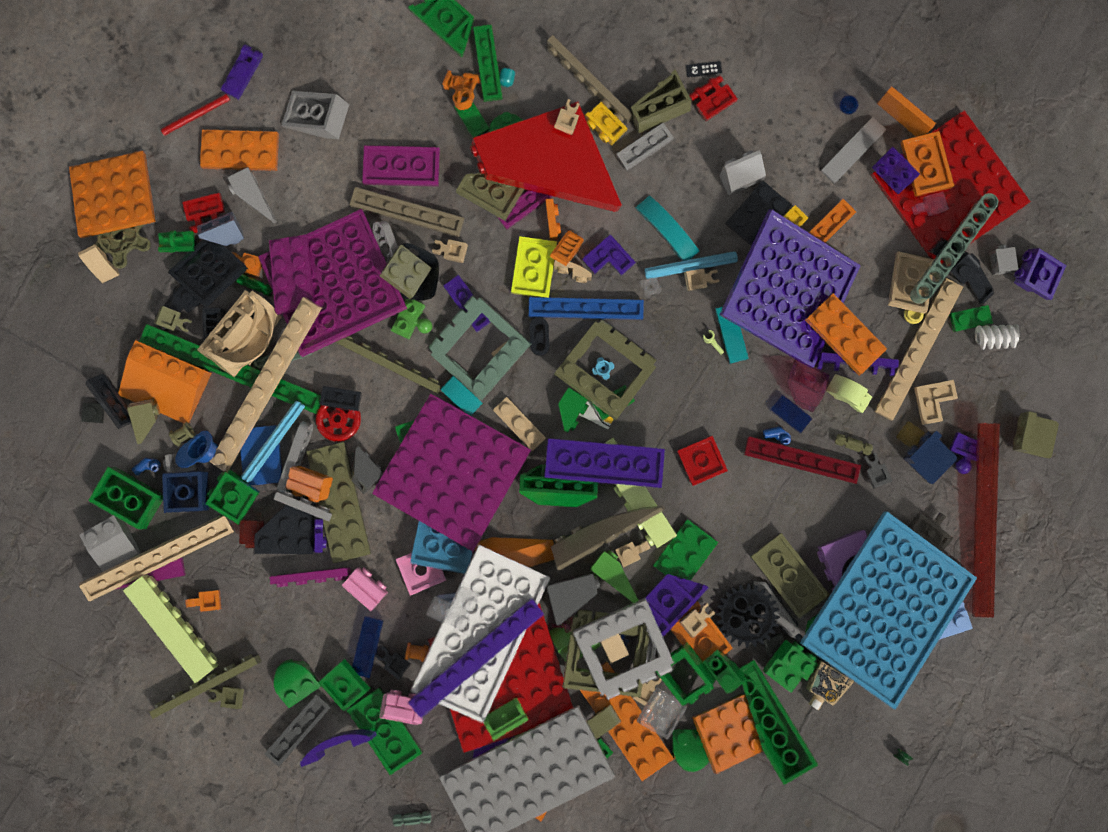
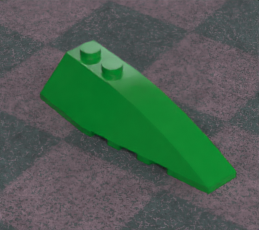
(775, 728)

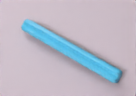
(693, 264)
(272, 441)

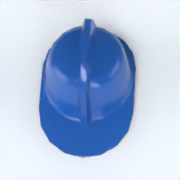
(198, 449)

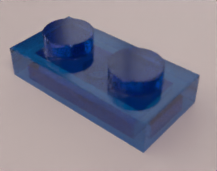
(791, 414)

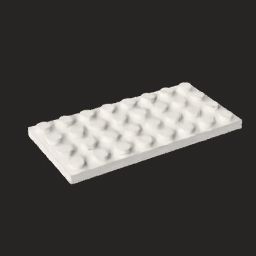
(502, 590)

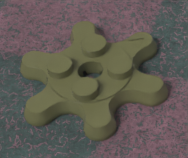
(120, 248)

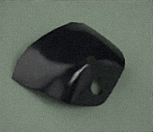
(429, 286)

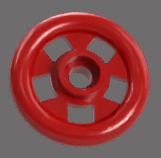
(328, 432)

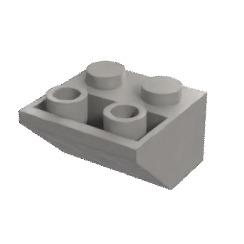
(743, 172)

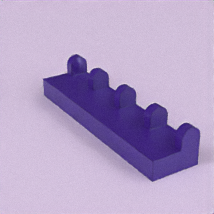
(889, 364)

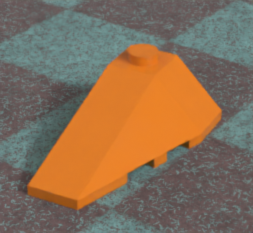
(524, 551)

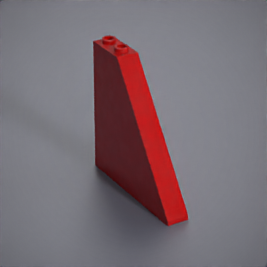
(548, 160)

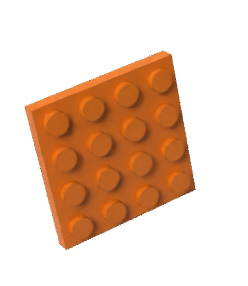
(112, 194)

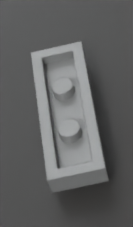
(644, 146)
(303, 505)

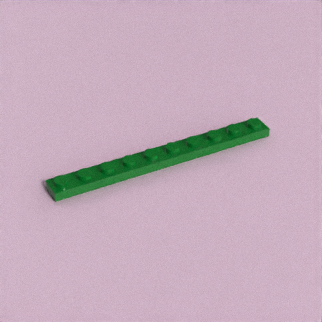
(247, 375)

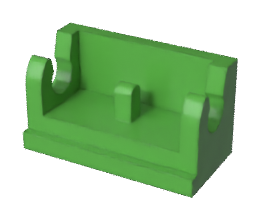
(505, 718)

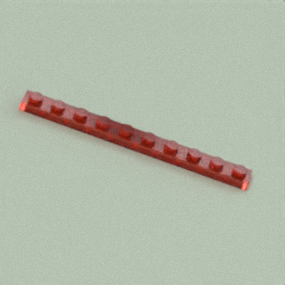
(985, 519)

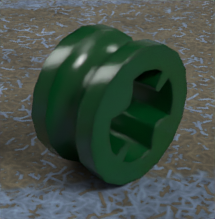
(903, 757)

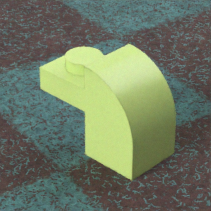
(849, 392)

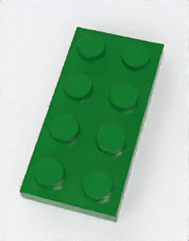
(393, 742)

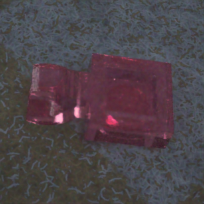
(932, 204)

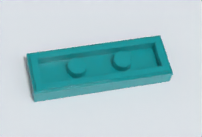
(732, 339)

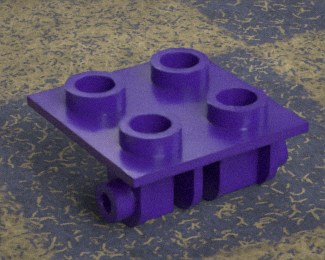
(895, 170)

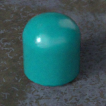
(507, 77)

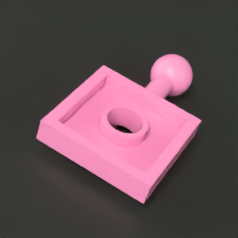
(414, 582)

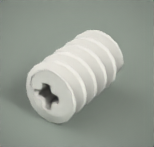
(997, 335)

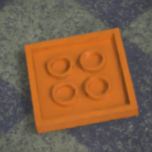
(728, 733)

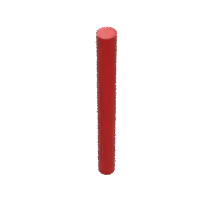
(195, 114)

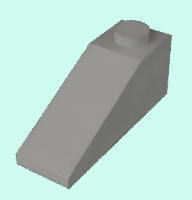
(247, 188)

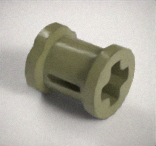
(181, 434)

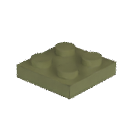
(405, 271)

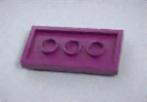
(401, 166)
(290, 272)

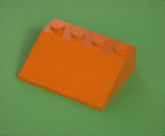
(165, 379)

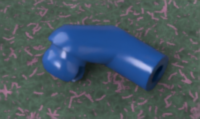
(778, 433)
(146, 464)

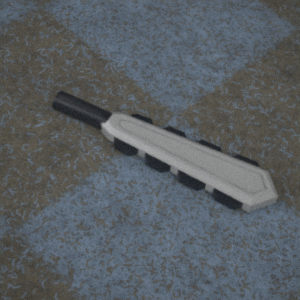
(788, 624)

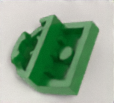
(294, 681)
(688, 750)

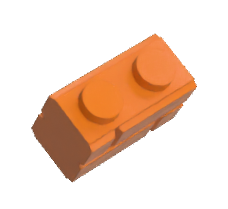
(308, 483)

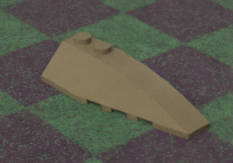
(591, 537)

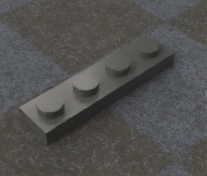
(298, 730)

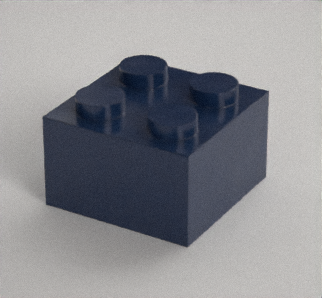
(185, 492)

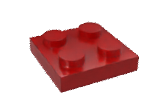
(702, 461)

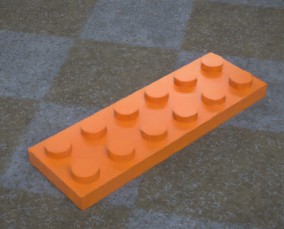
(638, 744)

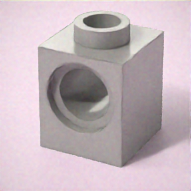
(1003, 260)

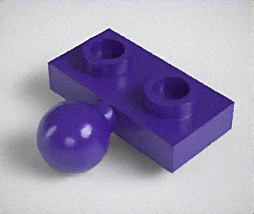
(965, 447)

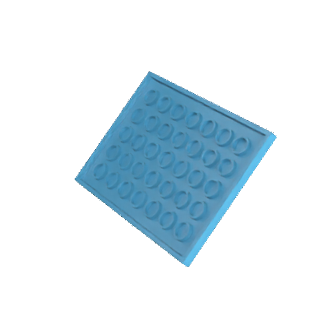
(888, 610)

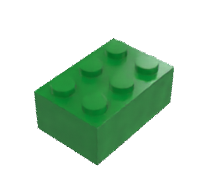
(126, 498)

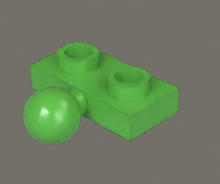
(410, 318)

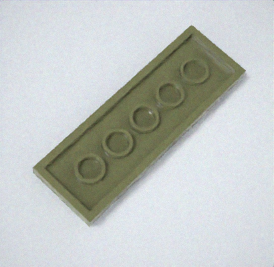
(346, 528)

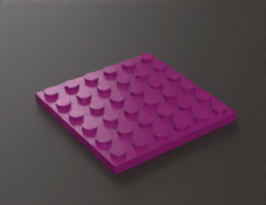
(345, 282)
(451, 472)

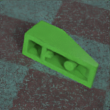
(611, 571)

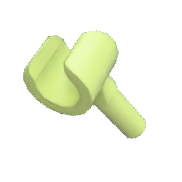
(713, 342)

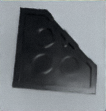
(286, 532)

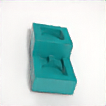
(461, 396)

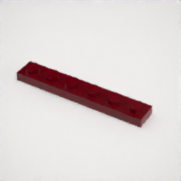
(802, 460)

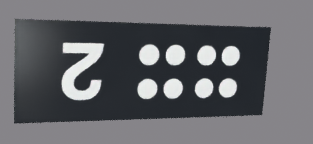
(704, 69)

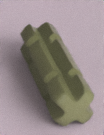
(853, 444)

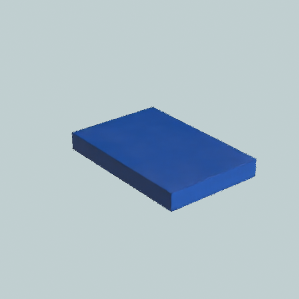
(272, 468)

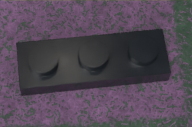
(109, 400)

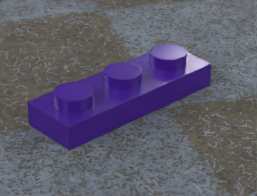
(461, 294)

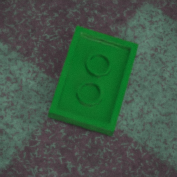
(686, 552)

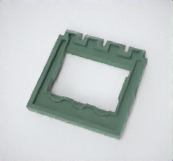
(500, 362)

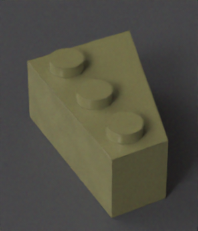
(661, 104)

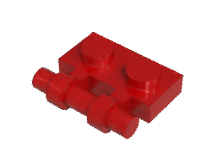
(717, 101)
(203, 207)

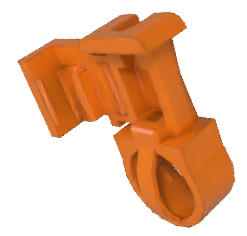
(463, 88)

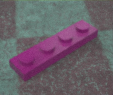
(319, 576)

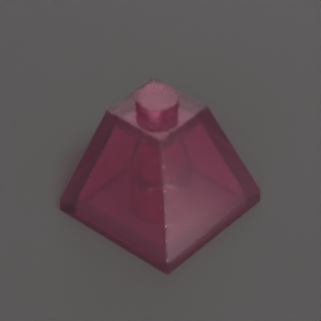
(807, 385)

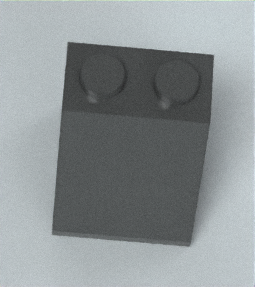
(571, 594)

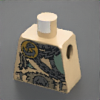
(827, 685)

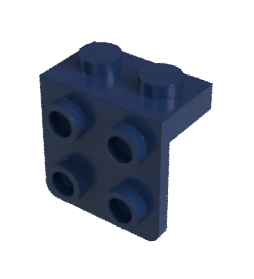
(930, 457)

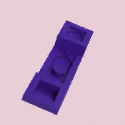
(356, 736)

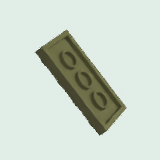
(789, 575)

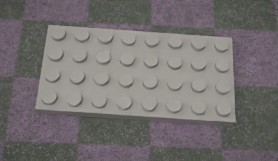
(528, 774)

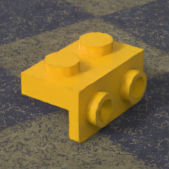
(605, 123)

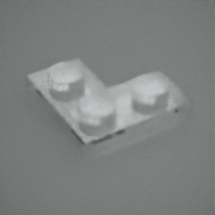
(456, 613)

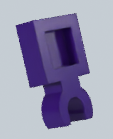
(319, 540)

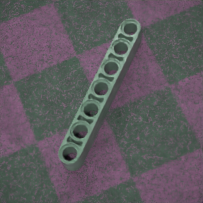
(961, 243)

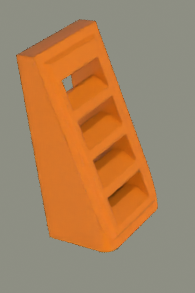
(568, 247)

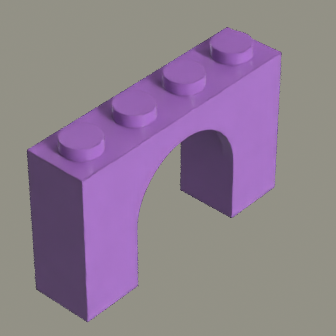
(838, 551)

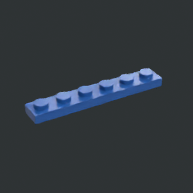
(586, 308)

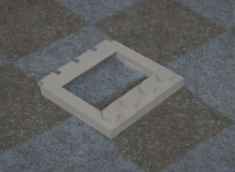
(612, 625)

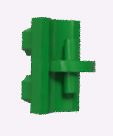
(176, 241)

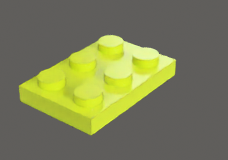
(533, 267)

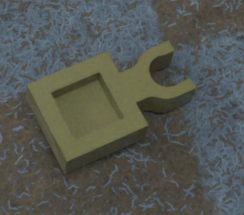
(170, 319)
(229, 697)

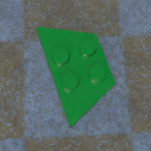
(447, 20)

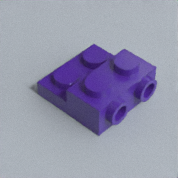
(1039, 273)

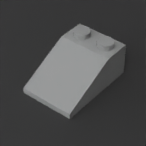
(316, 114)
(110, 543)

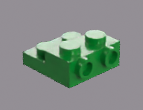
(232, 496)
(790, 665)

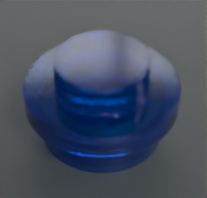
(848, 105)

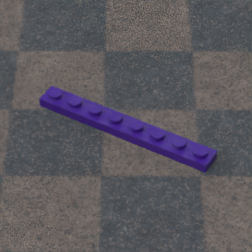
(475, 658)

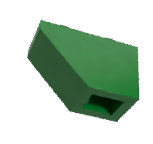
(570, 407)
(725, 671)

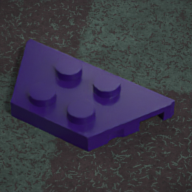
(672, 599)

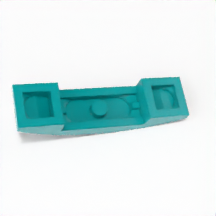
(668, 228)

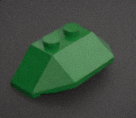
(555, 491)

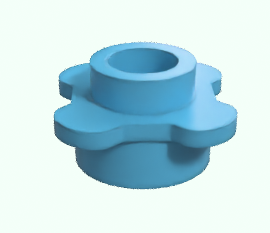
(603, 363)

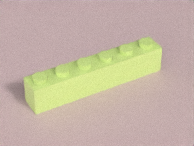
(637, 497)
(171, 628)

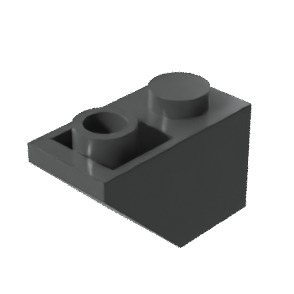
(364, 472)

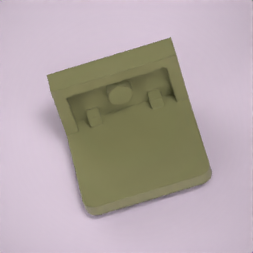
(1035, 435)

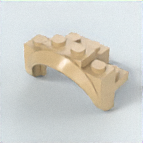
(241, 334)

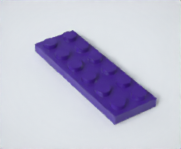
(604, 463)

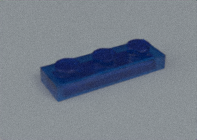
(367, 646)

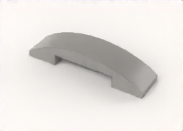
(853, 150)

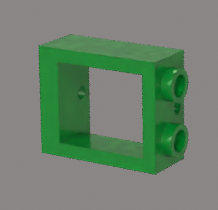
(691, 656)

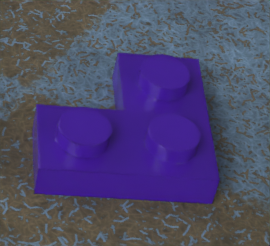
(608, 251)

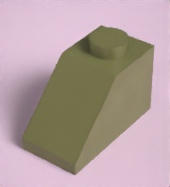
(143, 416)

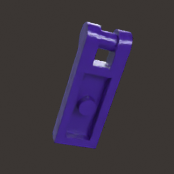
(241, 72)

